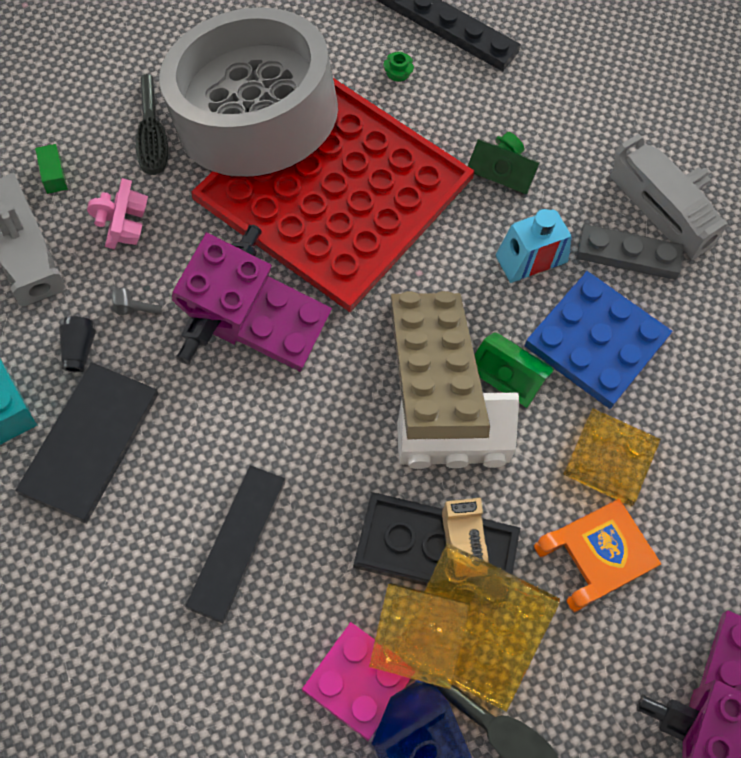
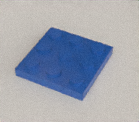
(598, 339)

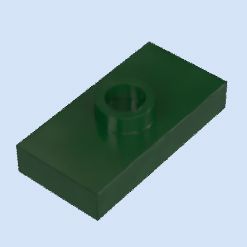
(503, 166)

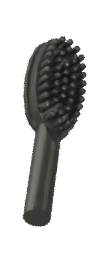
(151, 139)
(505, 734)

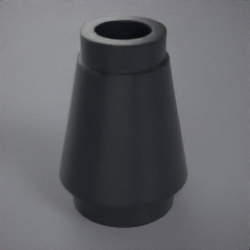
(76, 342)

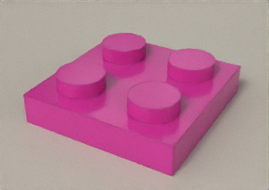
(352, 688)

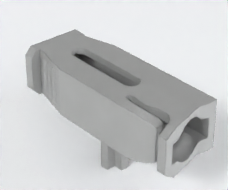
(668, 196)
(23, 248)

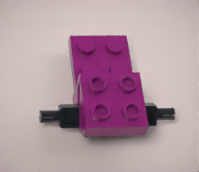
(236, 300)
(713, 718)

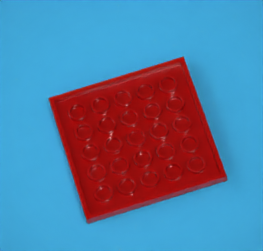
(348, 204)

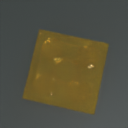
(612, 457)
(419, 635)

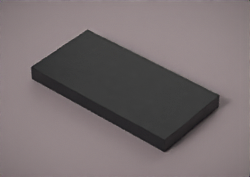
(87, 442)
(409, 537)

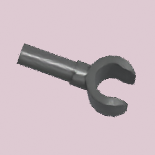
(124, 304)

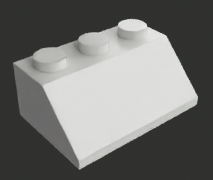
(458, 453)

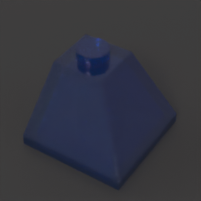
(419, 725)

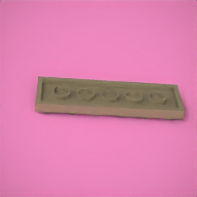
(437, 367)

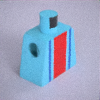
(534, 245)

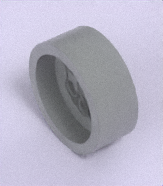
(250, 91)

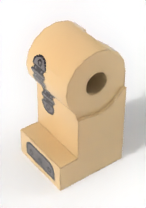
(464, 526)

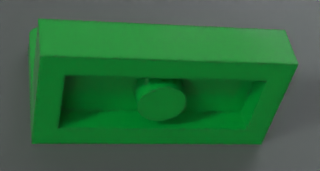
(511, 368)

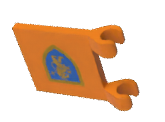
(605, 550)

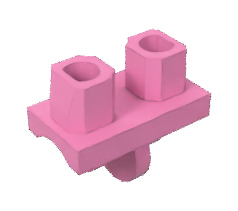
(125, 201)

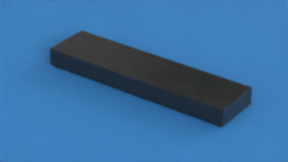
(235, 544)

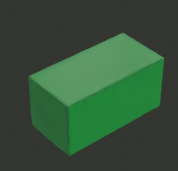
(51, 168)

